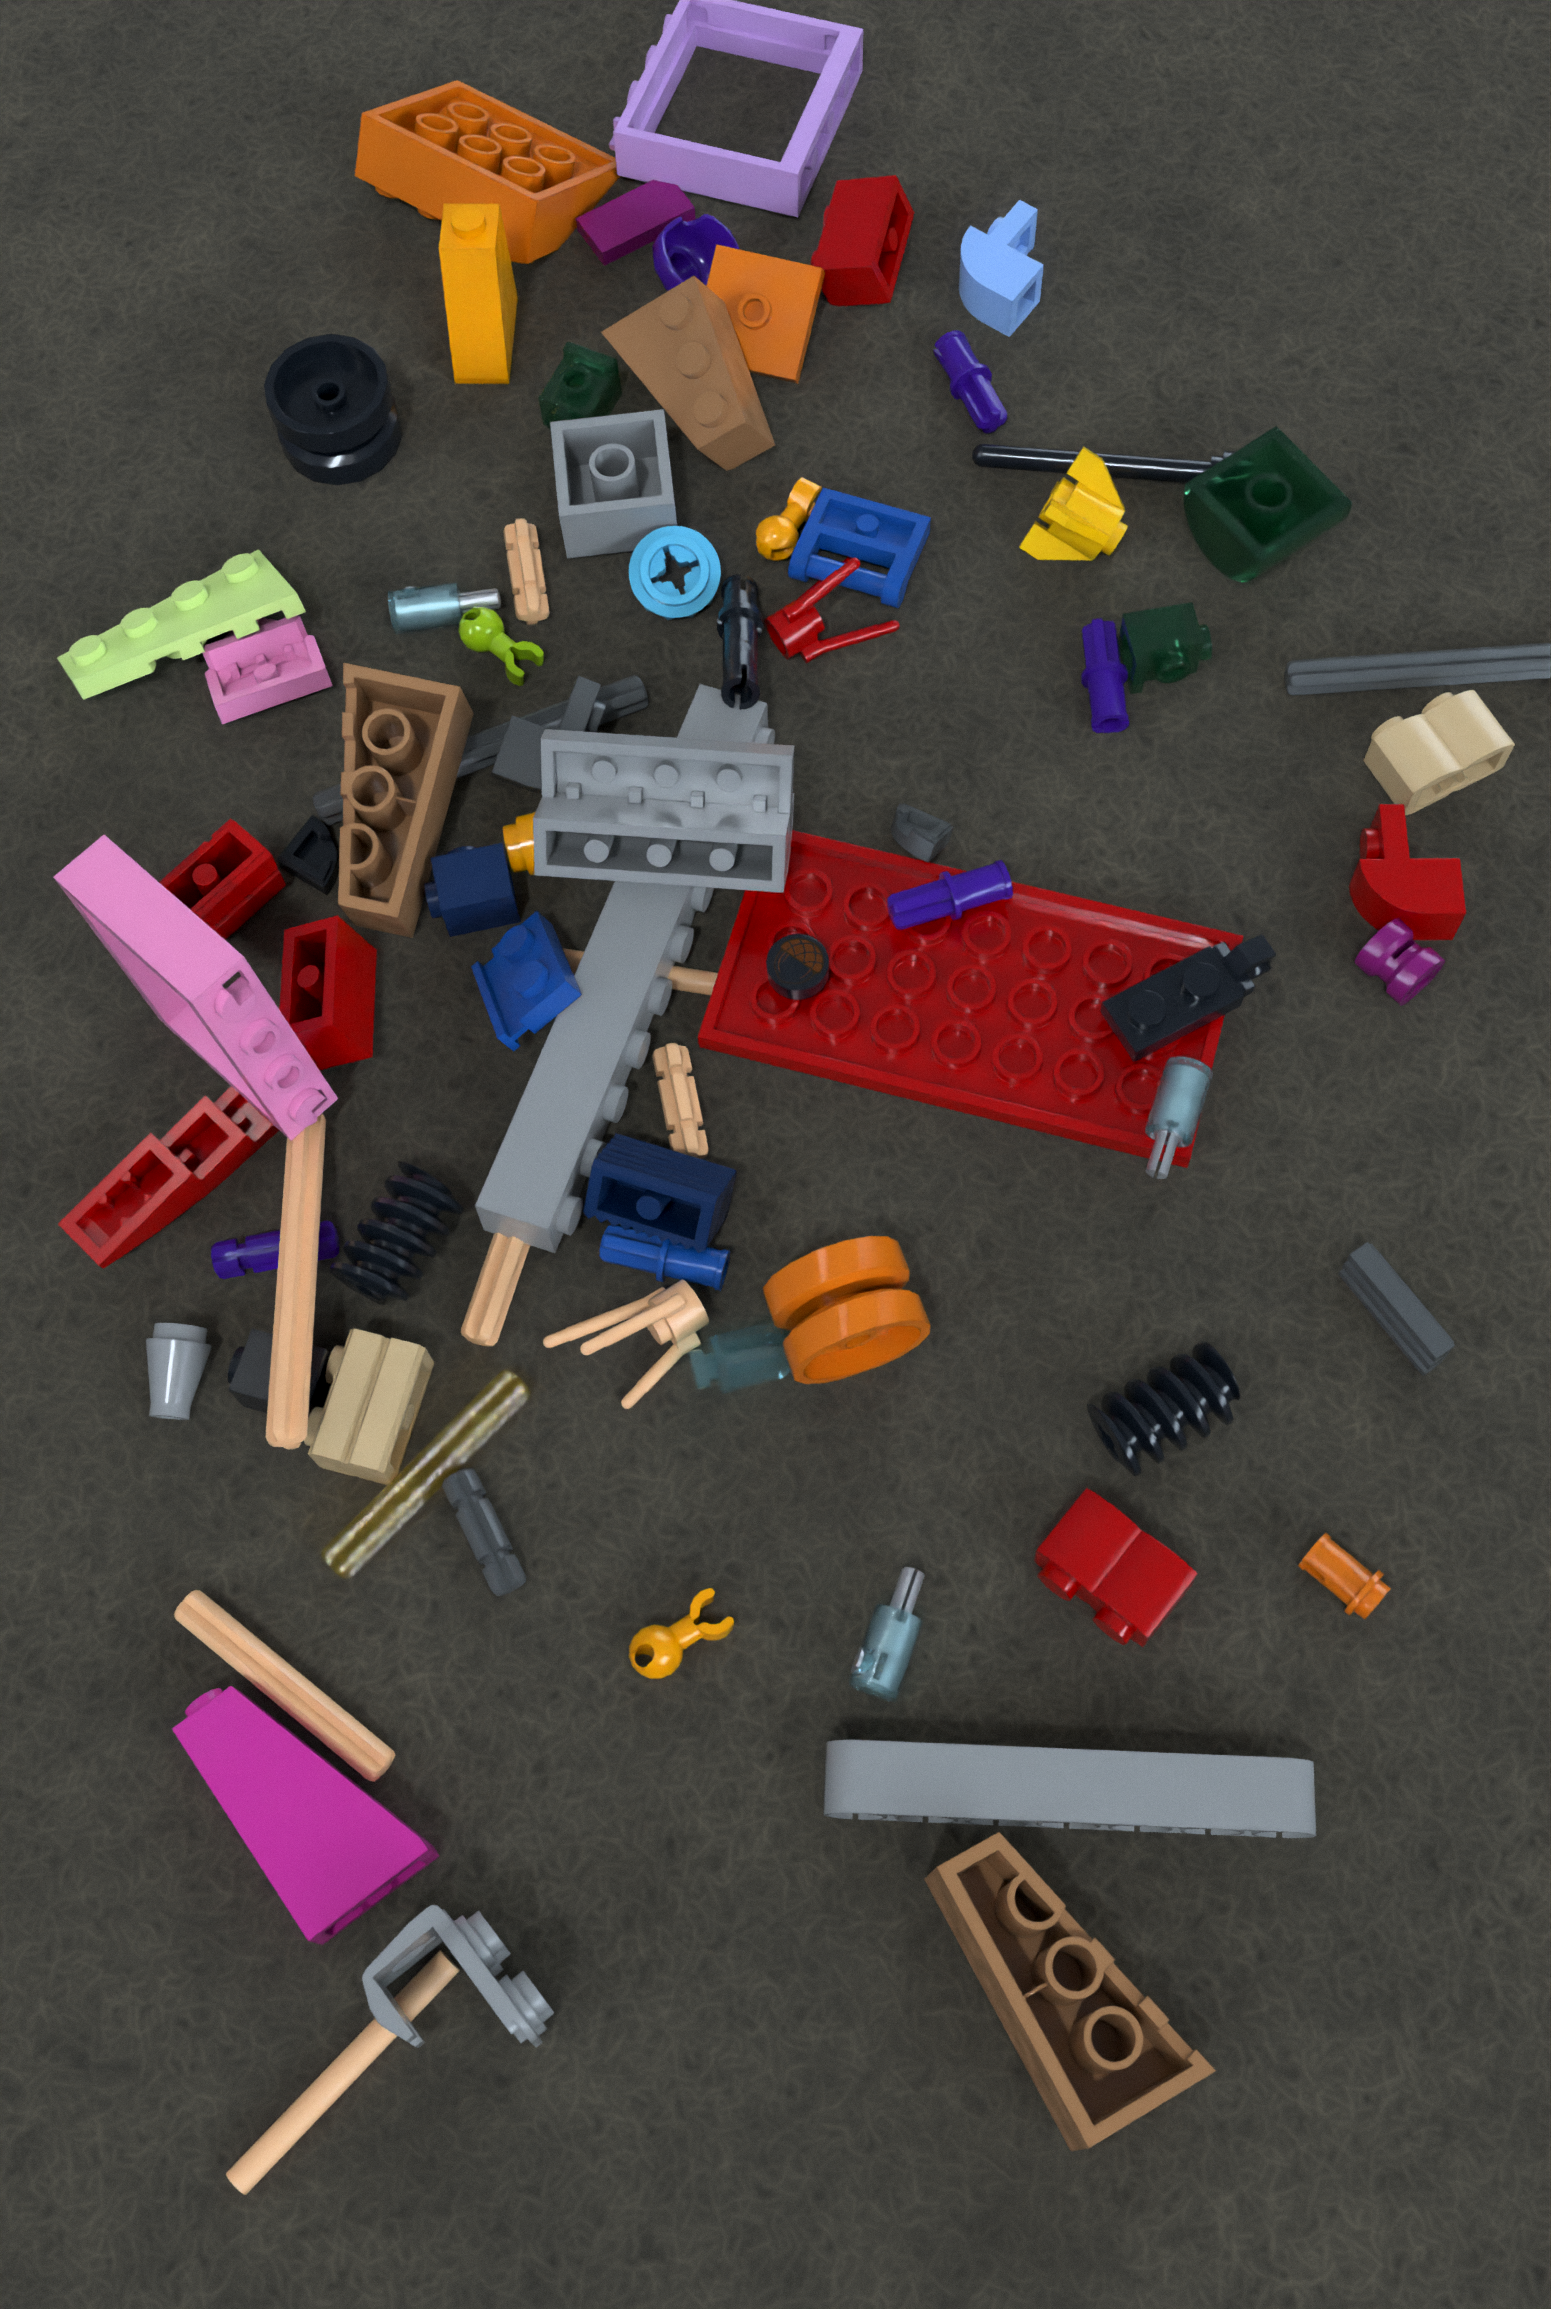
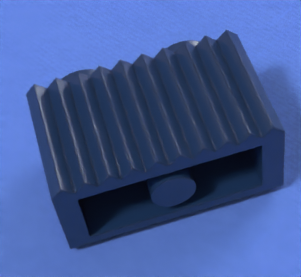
(659, 1192)

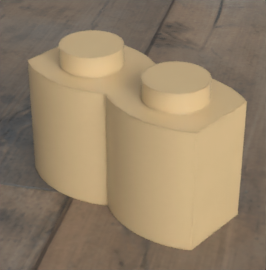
(1437, 750)

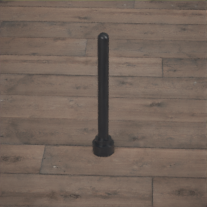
(1117, 464)

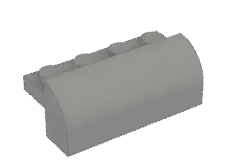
(664, 810)

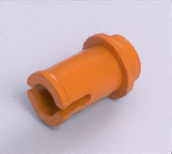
(1345, 1577)

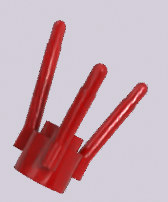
(798, 623)

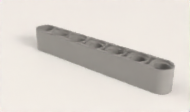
(1071, 1787)

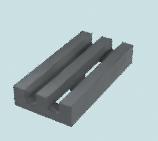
(1396, 1308)

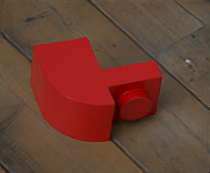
(1392, 885)

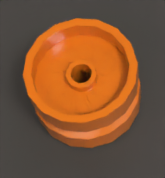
(846, 1309)

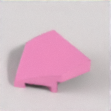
(263, 668)

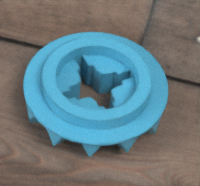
(687, 549)

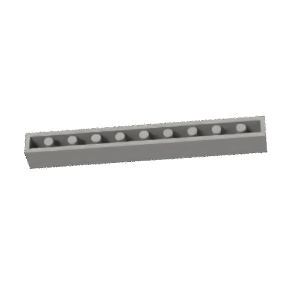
(603, 1032)

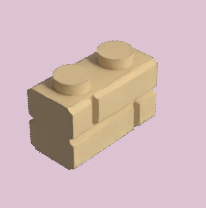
(369, 1406)

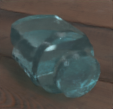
(741, 1358)

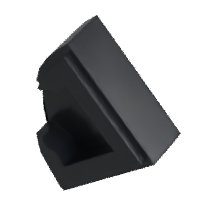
(312, 856)

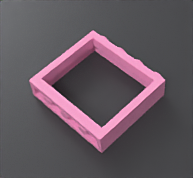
(180, 974)

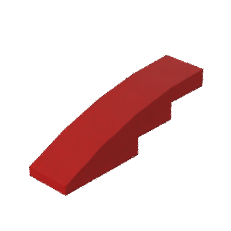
(167, 1176)

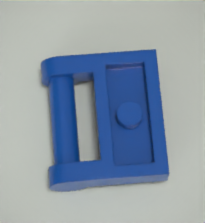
(861, 531)

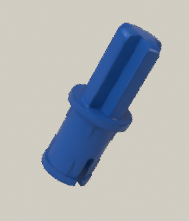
(664, 1258)

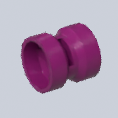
(1399, 961)

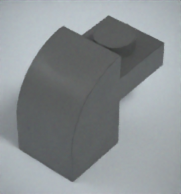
(520, 751)

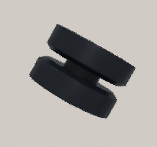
(333, 409)

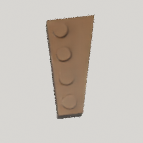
(396, 790)
(1071, 2013)

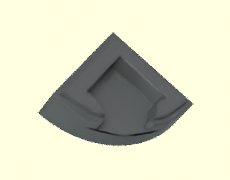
(920, 832)

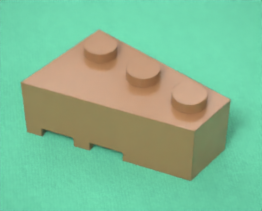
(696, 371)

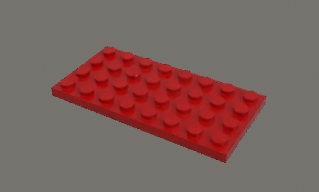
(963, 1011)

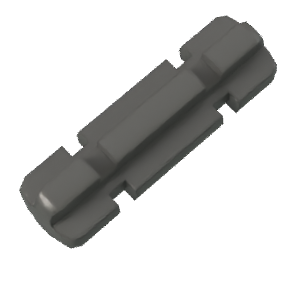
(484, 1531)

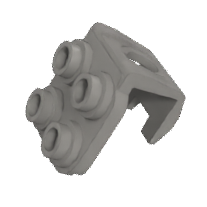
(479, 1954)

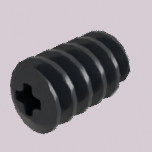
(396, 1235)
(1166, 1406)

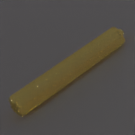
(425, 1474)

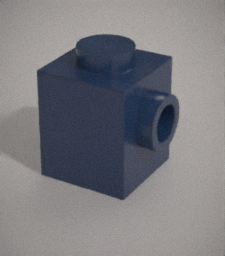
(472, 889)

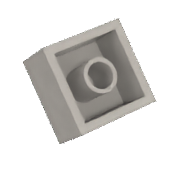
(612, 481)

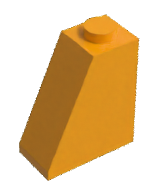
(478, 292)

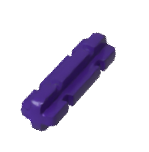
(262, 1251)

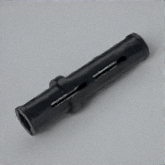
(740, 627)

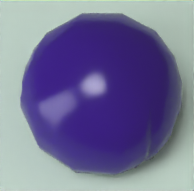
(688, 249)

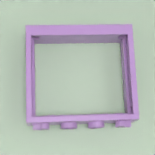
(757, 34)

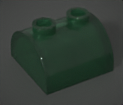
(1261, 506)

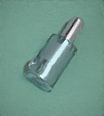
(435, 606)
(1176, 1109)
(889, 1641)

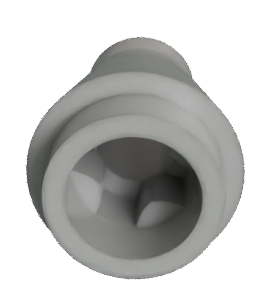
(175, 1368)

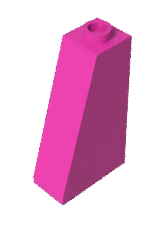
(304, 1821)

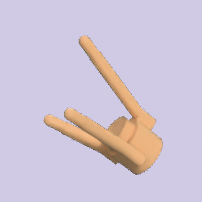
(667, 1314)

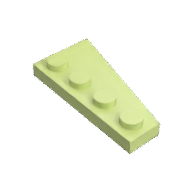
(180, 625)

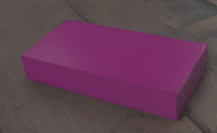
(633, 219)

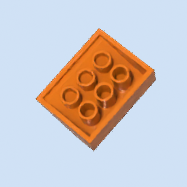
(478, 150)

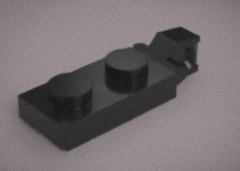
(1186, 995)

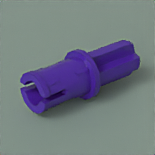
(970, 381)
(1104, 677)
(950, 895)

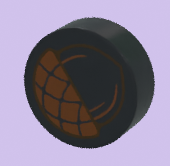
(797, 966)

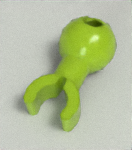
(488, 635)

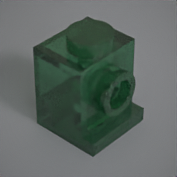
(581, 386)
(1162, 644)

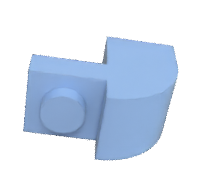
(996, 274)

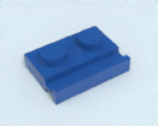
(526, 980)

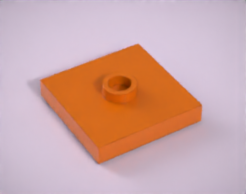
(769, 307)

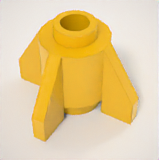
(1079, 515)

